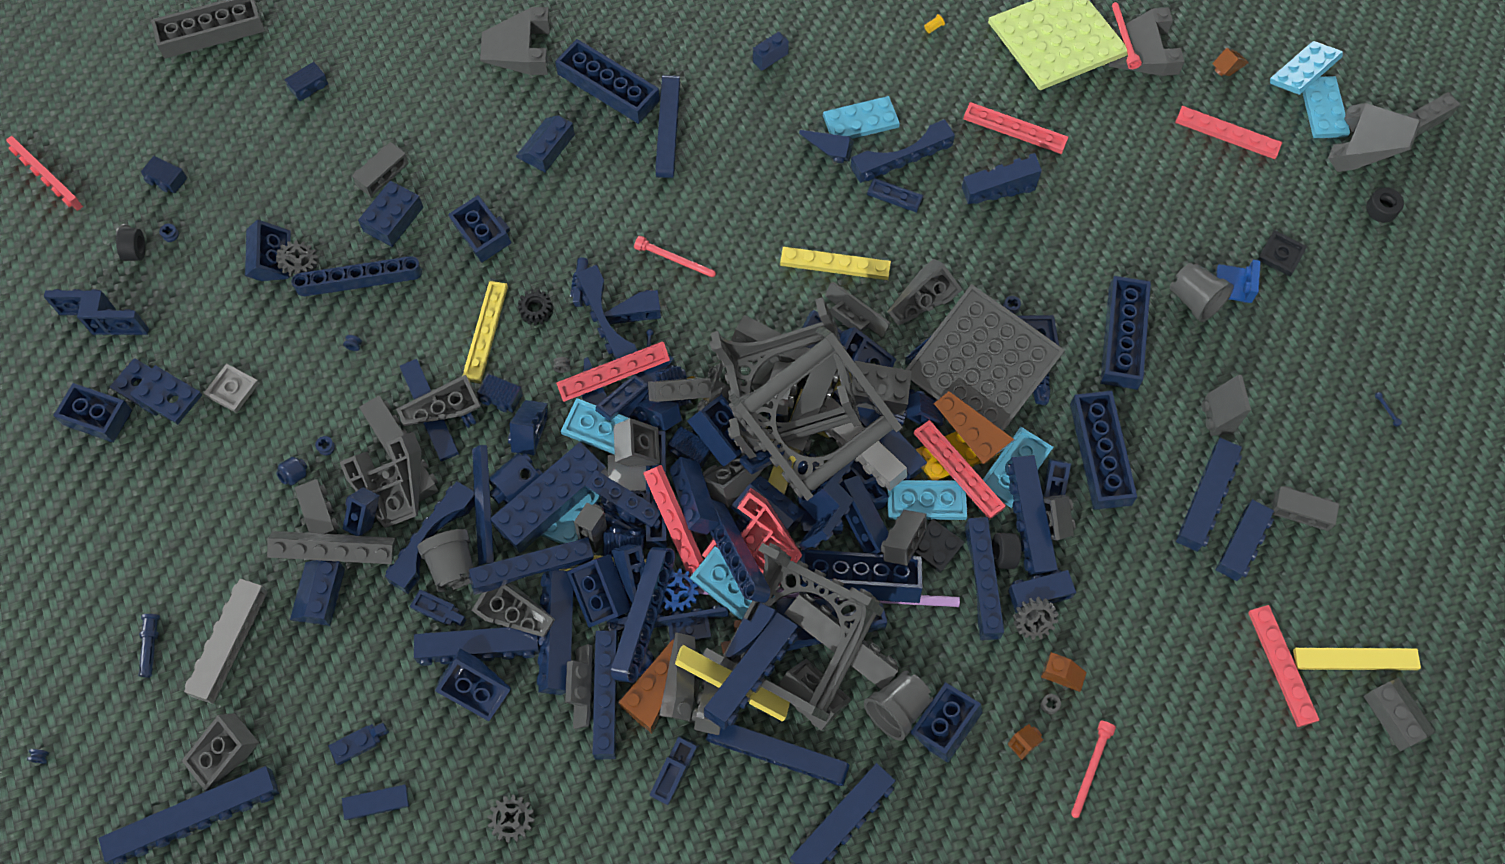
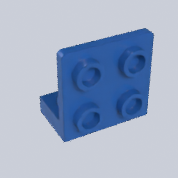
(1244, 280)

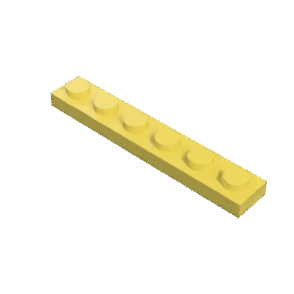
(835, 263)

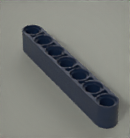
(667, 126)
(348, 276)
(738, 556)
(643, 615)
(781, 754)

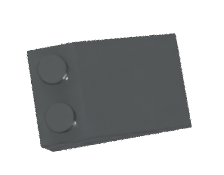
(1226, 407)
(219, 750)

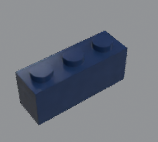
(1053, 587)

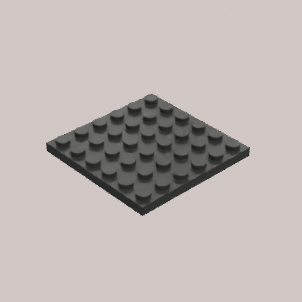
(984, 358)

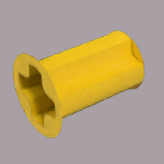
(934, 24)

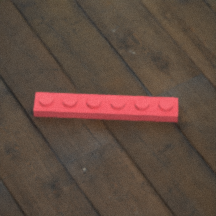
(1015, 128)
(1228, 132)
(46, 177)
(613, 371)
(959, 469)
(674, 518)
(1283, 666)

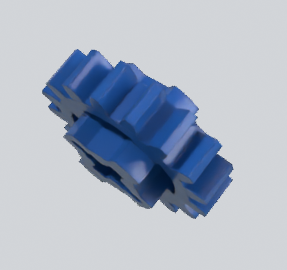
(685, 592)

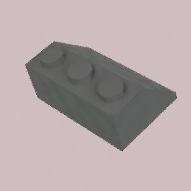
(803, 682)
(1399, 714)

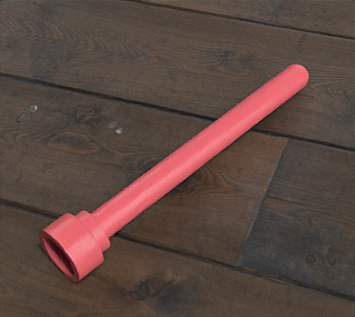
(1133, 60)
(643, 244)
(1105, 730)

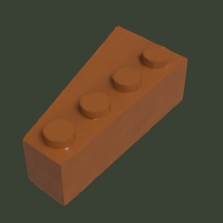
(979, 433)
(646, 695)

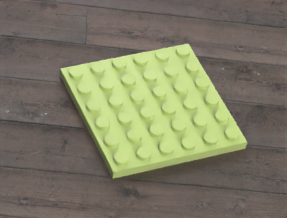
(1057, 39)

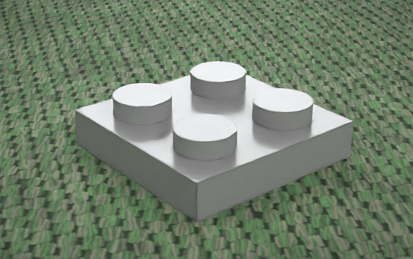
(231, 388)

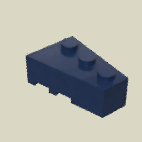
(528, 427)

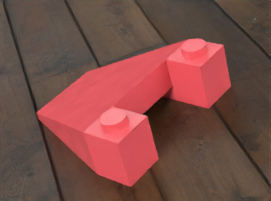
(763, 528)

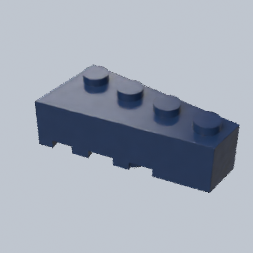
(1002, 181)

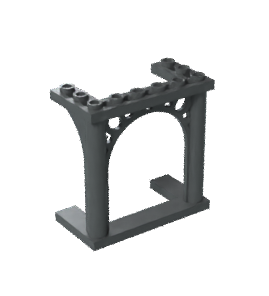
(738, 355)
(751, 404)
(776, 570)

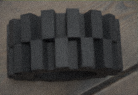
(531, 298)

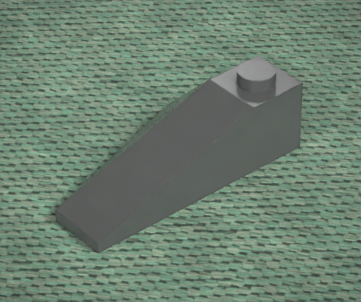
(927, 290)
(445, 402)
(728, 482)
(681, 685)

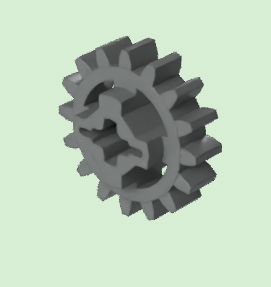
(296, 258)
(1034, 617)
(504, 824)

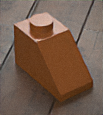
(1229, 62)
(1063, 672)
(1025, 741)

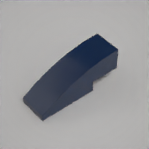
(875, 492)
(750, 631)
(674, 769)

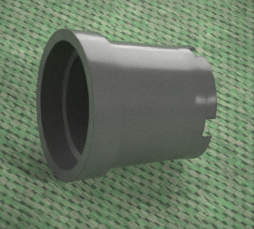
(1201, 291)
(448, 558)
(898, 705)

